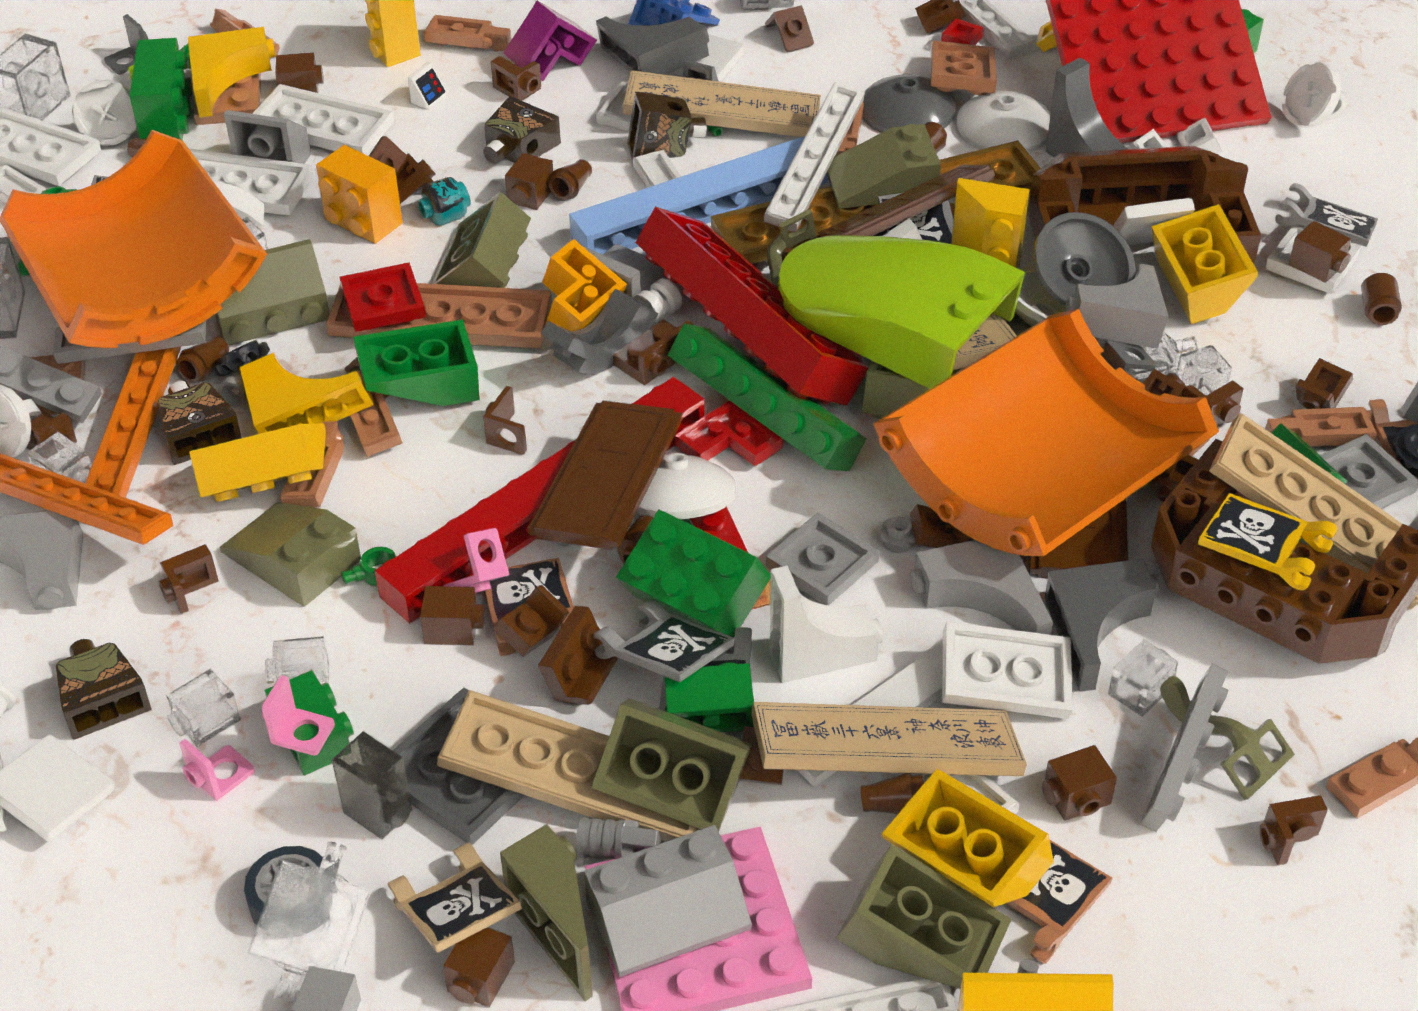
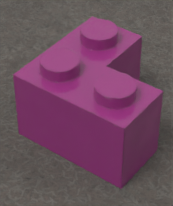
(547, 36)

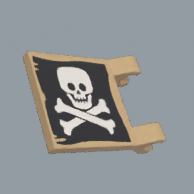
(458, 904)

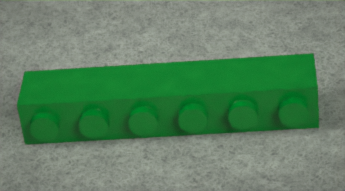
(766, 398)

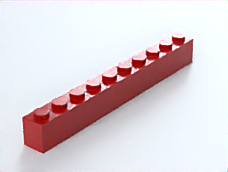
(444, 555)

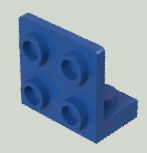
(666, 11)

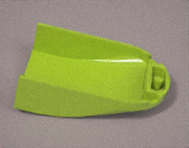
(897, 298)

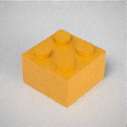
(359, 193)

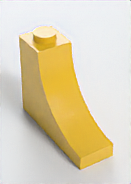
(225, 59)
(284, 400)

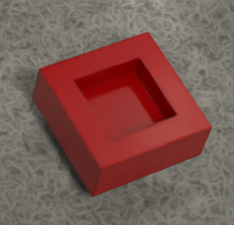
(962, 32)

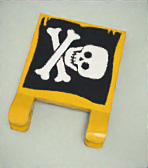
(1266, 538)

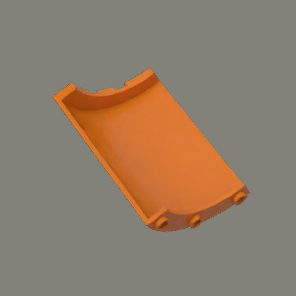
(135, 251)
(1038, 438)

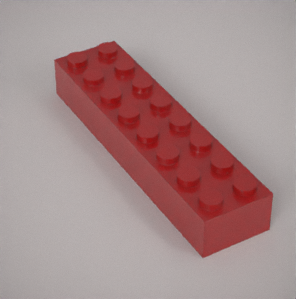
(749, 308)

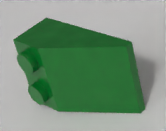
(420, 363)

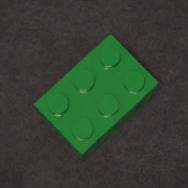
(160, 88)
(694, 574)

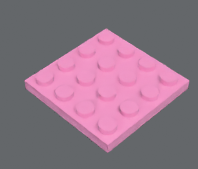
(738, 968)

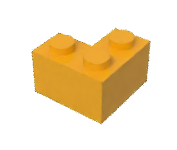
(580, 285)

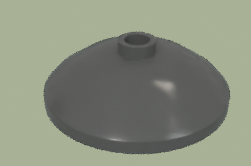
(906, 101)
(1084, 246)

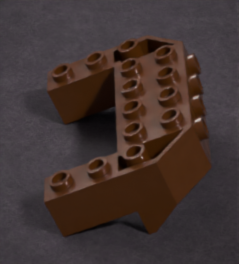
(1113, 179)
(1333, 620)

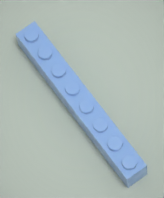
(698, 195)

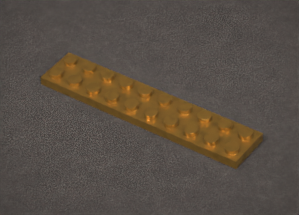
(751, 236)

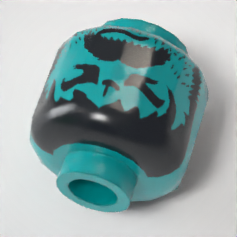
(444, 201)

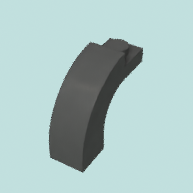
(593, 347)

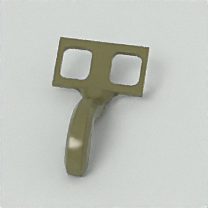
(786, 240)
(1243, 738)

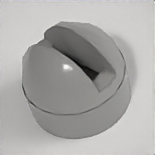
(226, 387)

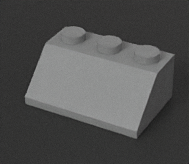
(666, 900)

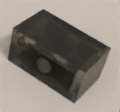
(372, 785)

